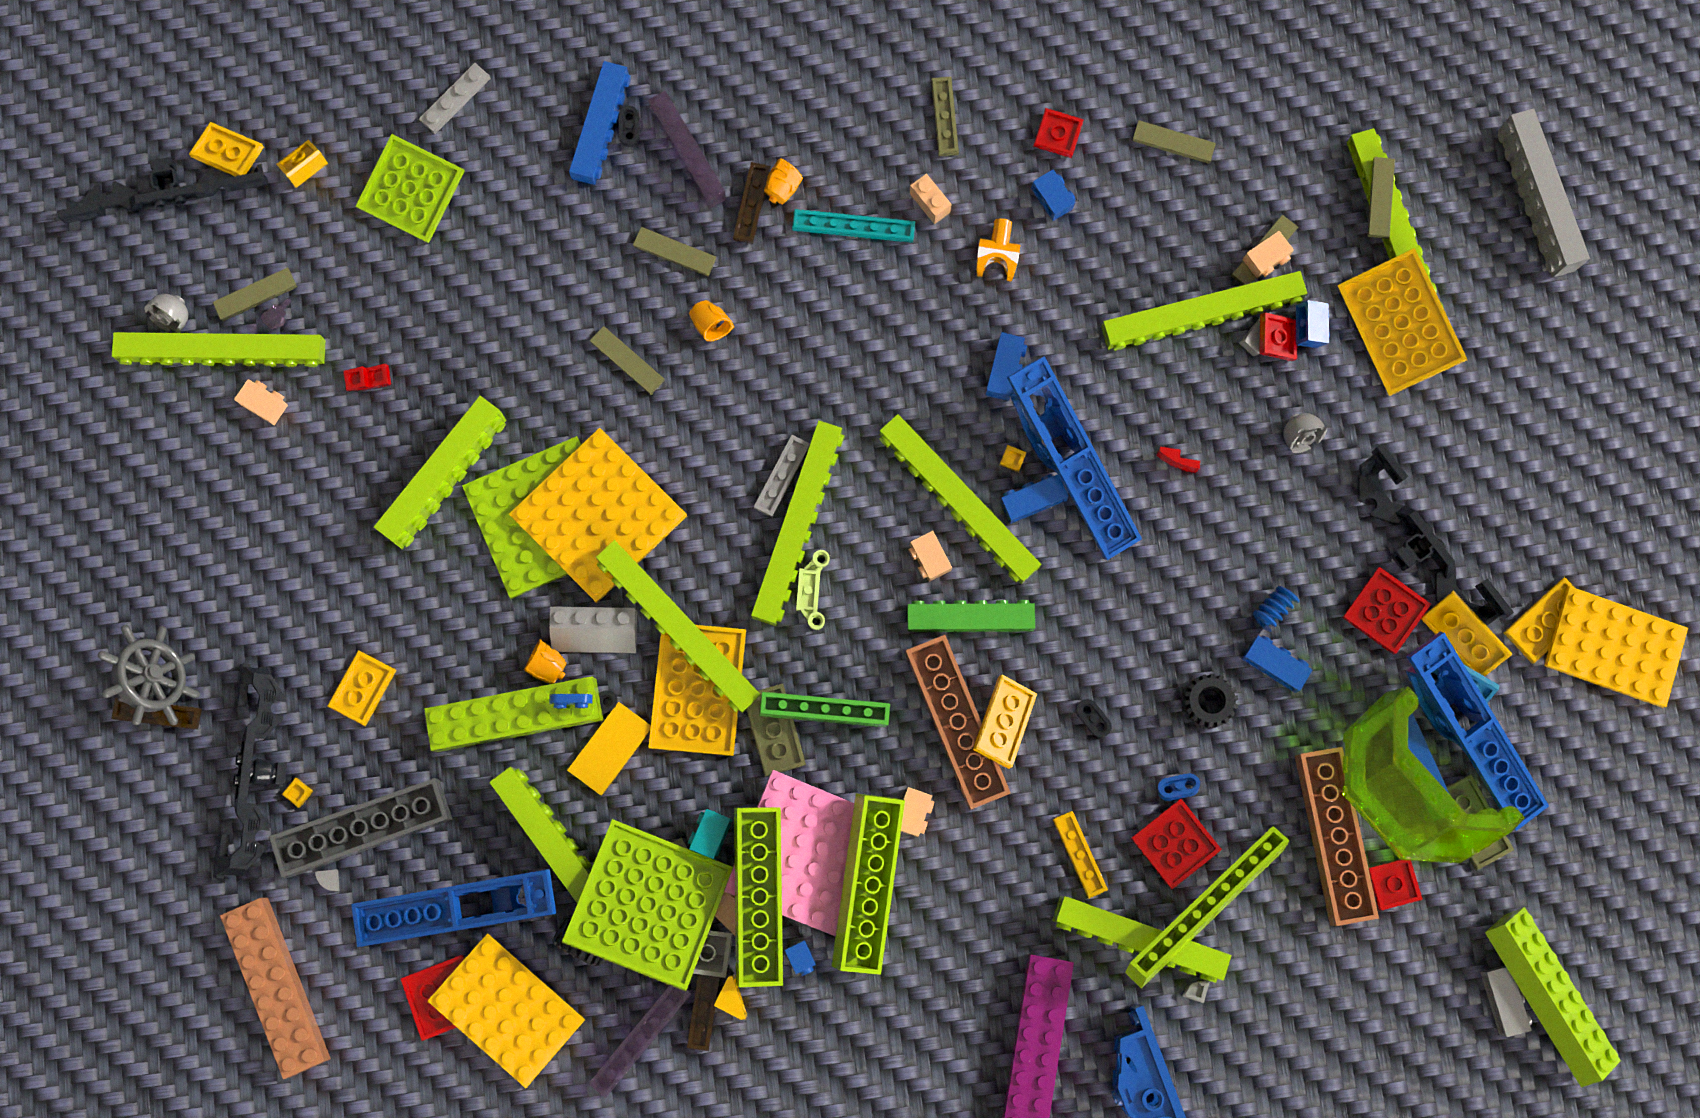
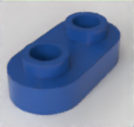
(562, 700)
(1177, 786)

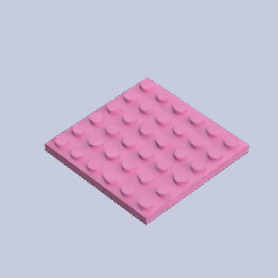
(812, 850)

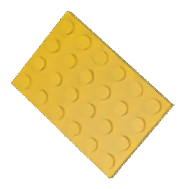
(1402, 322)
(1616, 647)
(686, 707)
(506, 1010)

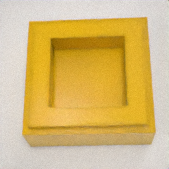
(1013, 458)
(297, 792)

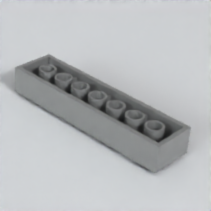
(1543, 193)

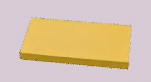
(1535, 628)
(1467, 633)
(1005, 721)
(610, 748)

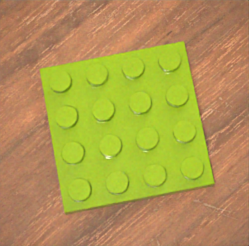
(410, 188)

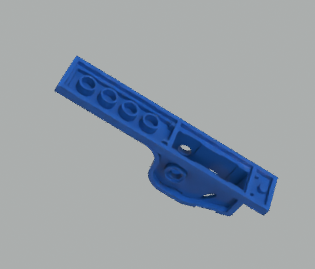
(1082, 470)
(1485, 741)
(440, 909)
(1144, 1073)

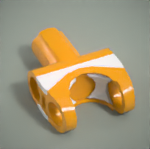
(998, 249)

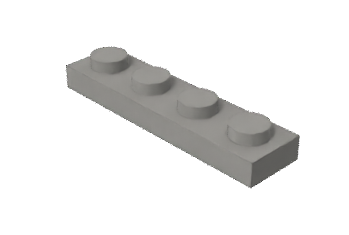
(454, 98)
(782, 476)

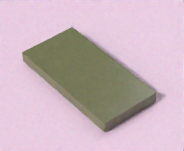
(775, 738)
(1471, 800)

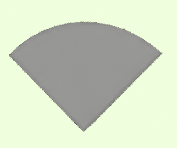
(328, 879)
(1196, 991)

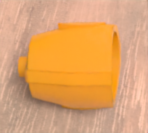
(782, 181)
(705, 319)
(545, 663)

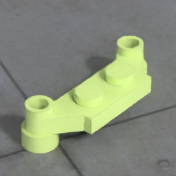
(809, 589)

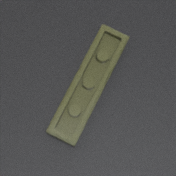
(944, 116)
(1174, 142)
(1381, 197)
(1286, 227)
(674, 251)
(255, 294)
(627, 360)

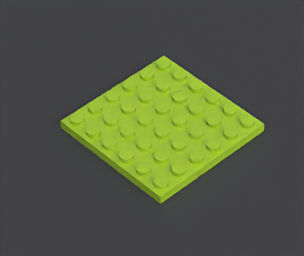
(492, 497)
(648, 905)

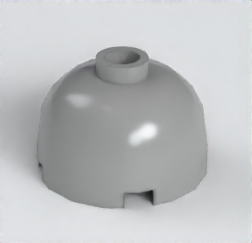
(168, 312)
(1302, 431)

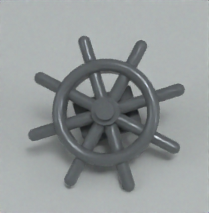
(141, 678)

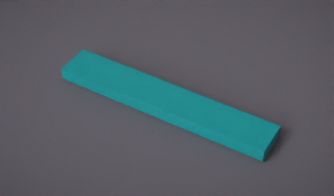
(853, 225)

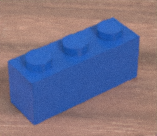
(1005, 363)
(1033, 498)
(1277, 663)

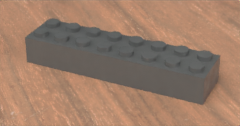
(360, 828)

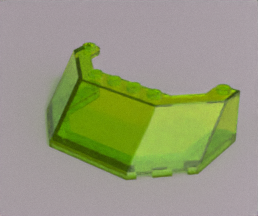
(1404, 798)

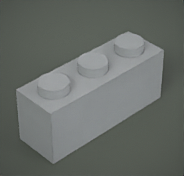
(1506, 1002)

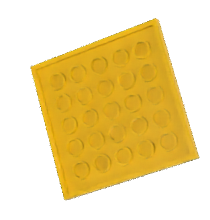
(591, 503)

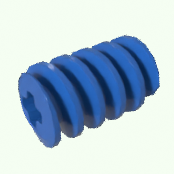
(1274, 606)

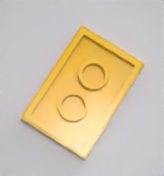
(226, 150)
(361, 688)

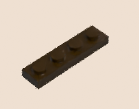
(751, 203)
(187, 716)
(703, 1012)

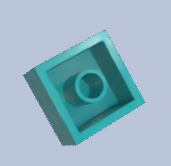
(710, 833)

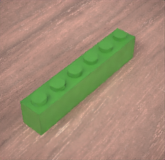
(971, 617)
(824, 709)

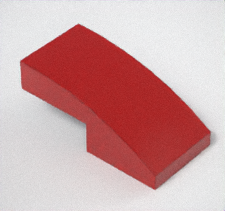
(367, 378)
(1172, 457)

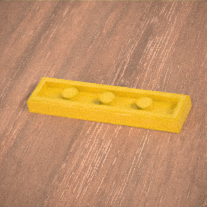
(1080, 854)

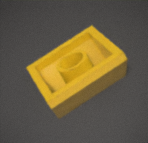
(302, 163)
(731, 1000)

